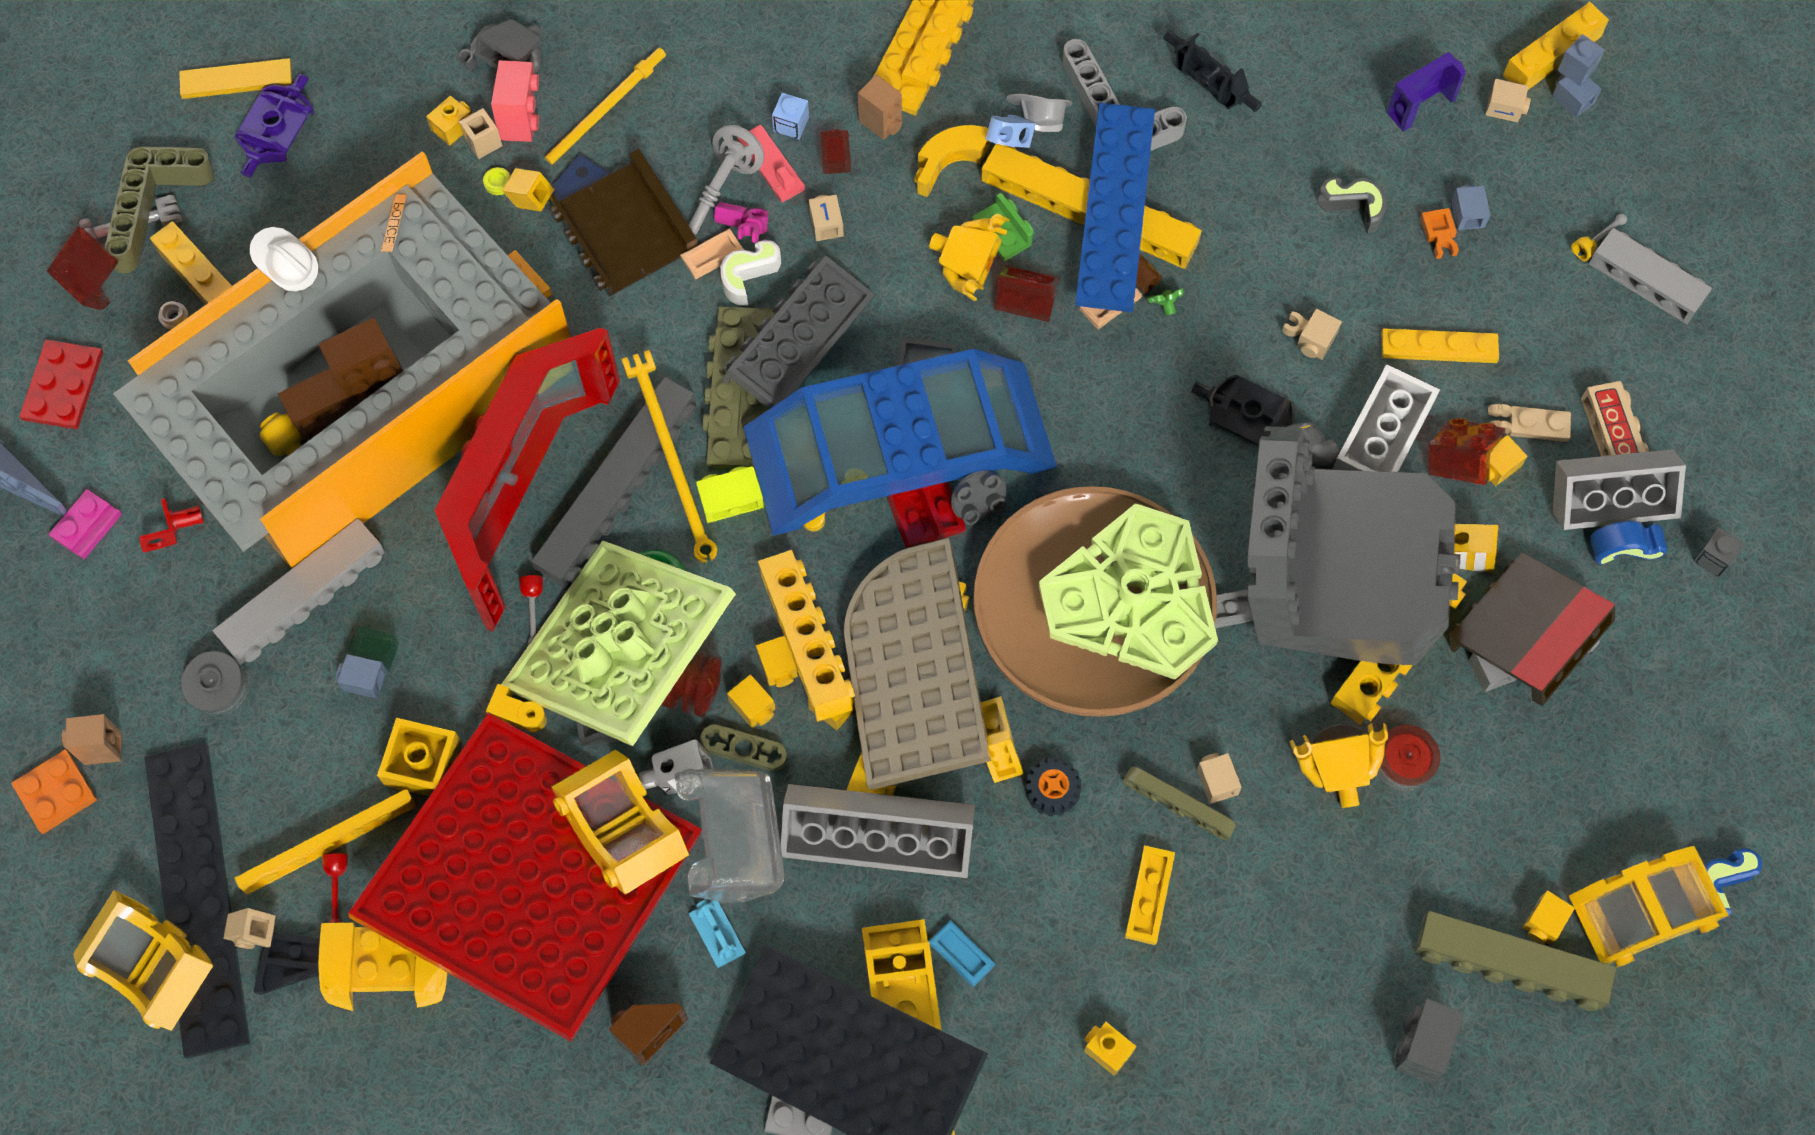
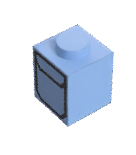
(790, 116)

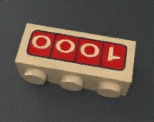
(1612, 420)

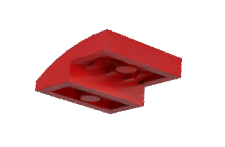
(925, 514)

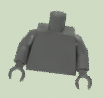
(505, 43)

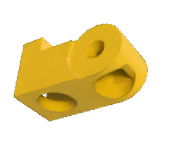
(520, 714)

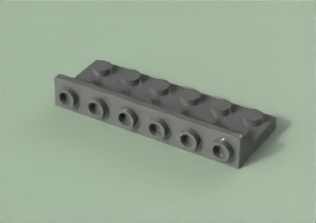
(798, 333)

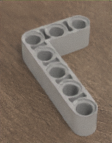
(1098, 88)

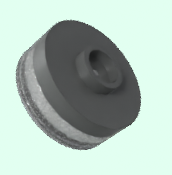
(215, 683)

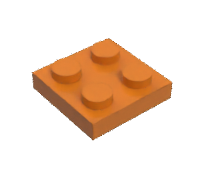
(54, 791)

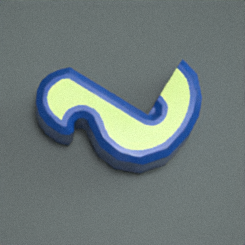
(1629, 539)
(1737, 868)

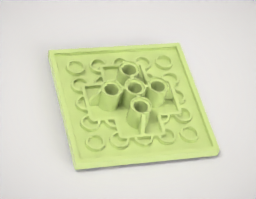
(618, 641)

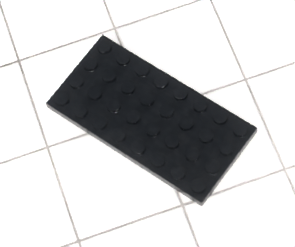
(845, 1054)

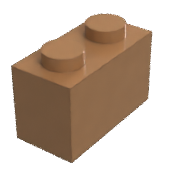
(880, 107)
(93, 739)

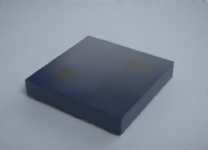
(576, 177)

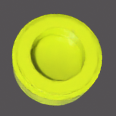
(495, 180)

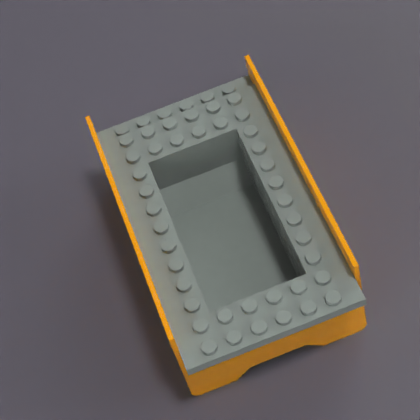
(447, 308)

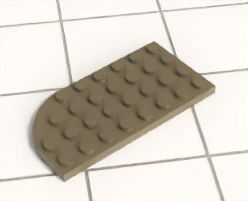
(914, 669)

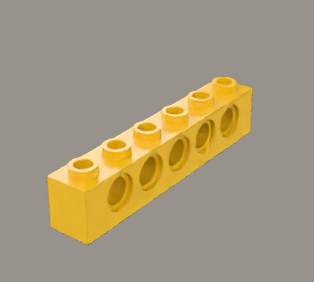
(825, 699)
(1360, 706)

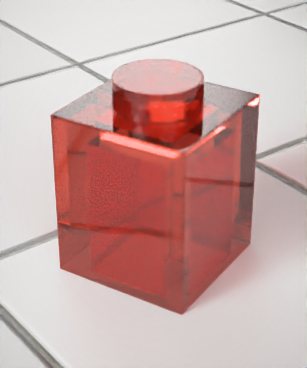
(835, 151)

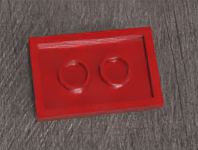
(61, 384)

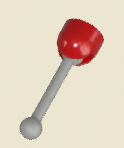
(531, 588)

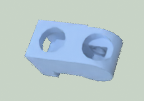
(1007, 131)

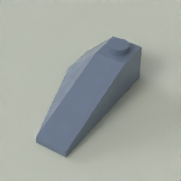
(21, 482)

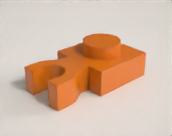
(1440, 228)

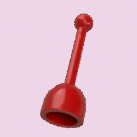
(334, 866)

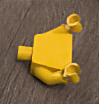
(969, 252)
(1342, 762)

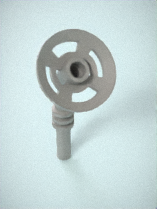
(731, 157)

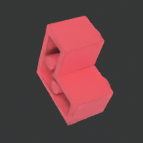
(514, 101)

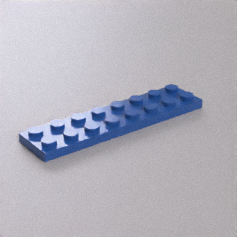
(1115, 208)

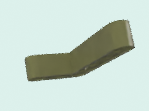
(141, 174)

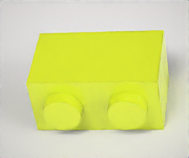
(730, 493)

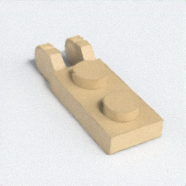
(1533, 422)

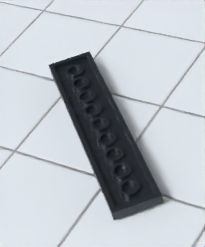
(197, 893)

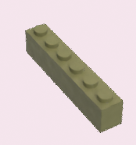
(1515, 960)

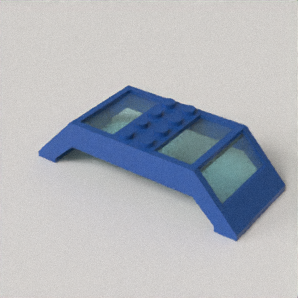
(895, 434)

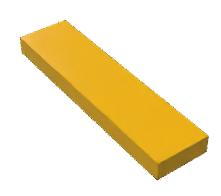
(235, 78)

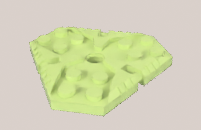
(1162, 625)

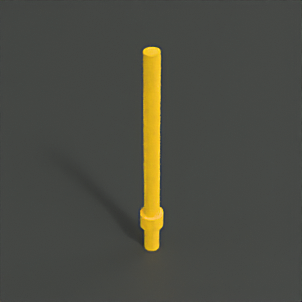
(641, 70)

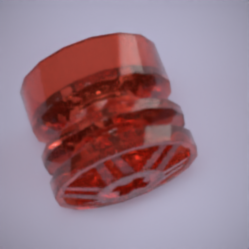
(696, 685)

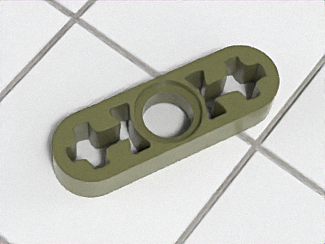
(738, 736)

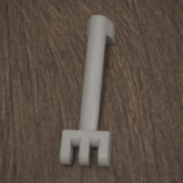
(162, 213)

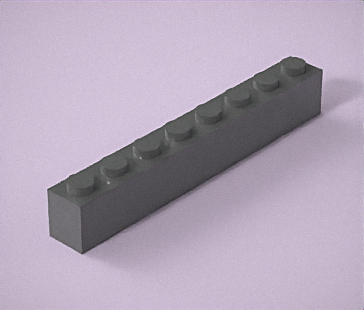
(612, 486)

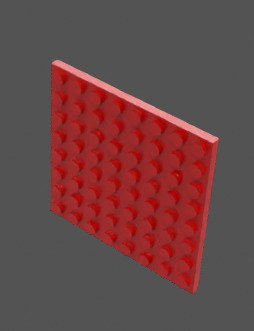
(506, 889)

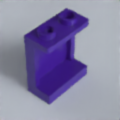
(1440, 75)

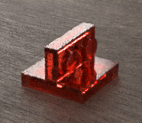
(1026, 293)

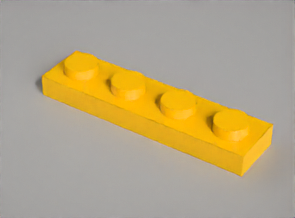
(1440, 345)

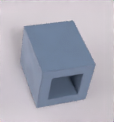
(1581, 60)
(1575, 97)
(1470, 207)
(361, 676)

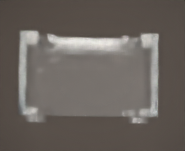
(737, 833)

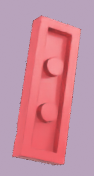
(776, 168)

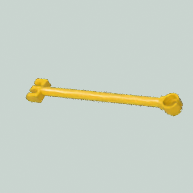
(641, 372)

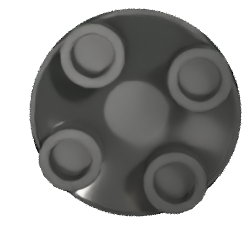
(979, 496)

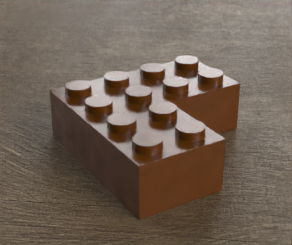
(359, 366)

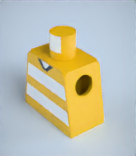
(1476, 546)

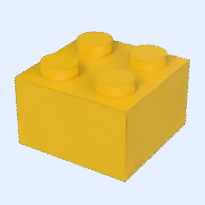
(417, 757)

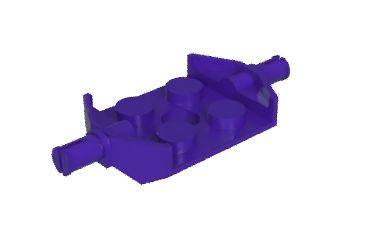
(271, 142)

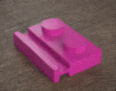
(85, 524)

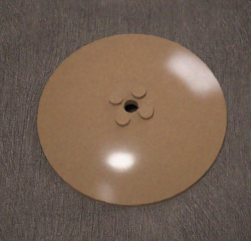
(1014, 620)

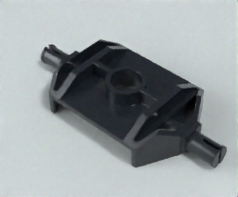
(1210, 74)
(1228, 405)

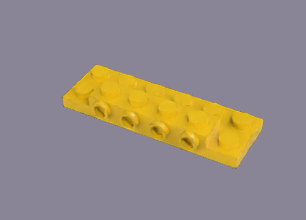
(922, 47)

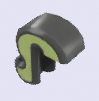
(1354, 196)

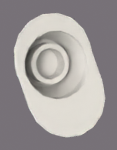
(284, 259)

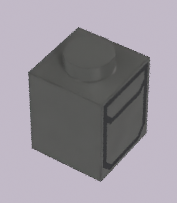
(1719, 552)

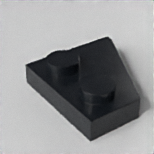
(287, 962)

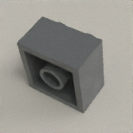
(1428, 1042)

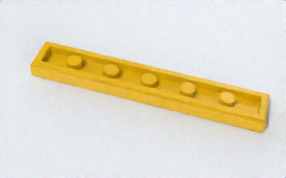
(325, 842)

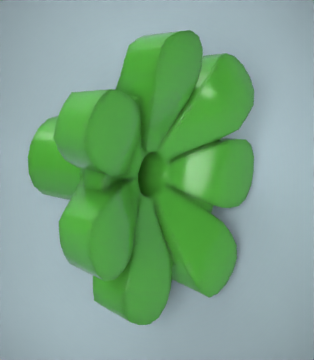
(1167, 300)

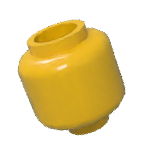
(280, 435)

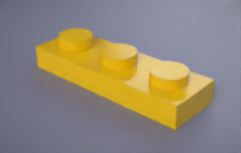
(1150, 895)

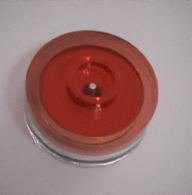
(1409, 758)

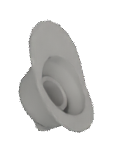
(1045, 112)

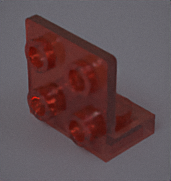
(83, 269)
(1464, 450)

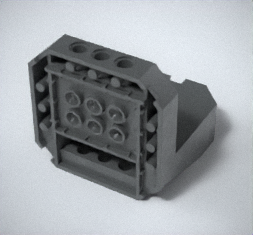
(1348, 557)

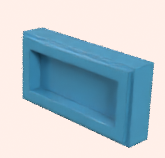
(961, 953)

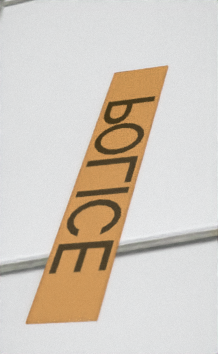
(393, 224)

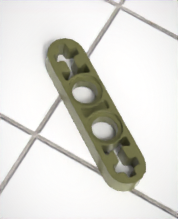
(1179, 803)

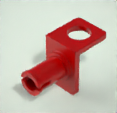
(174, 521)

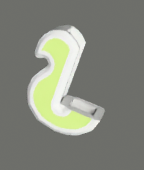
(745, 265)

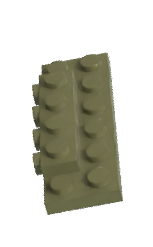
(730, 403)

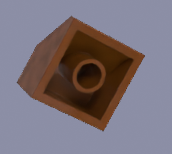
(646, 1028)

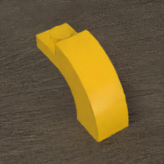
(946, 147)

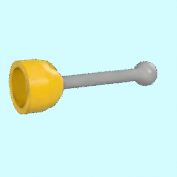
(1589, 245)

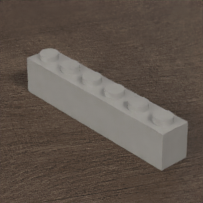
(299, 592)

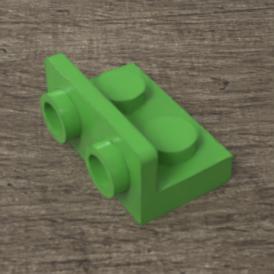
(1019, 231)

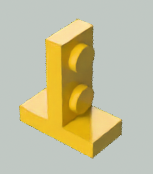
(1003, 754)

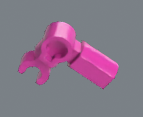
(748, 222)

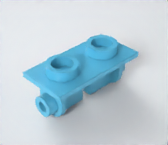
(716, 932)

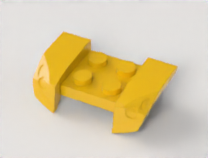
(367, 962)

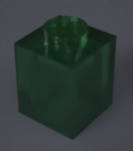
(374, 646)

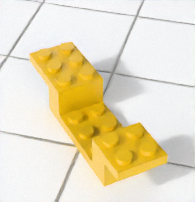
(902, 969)

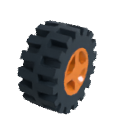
(1060, 778)

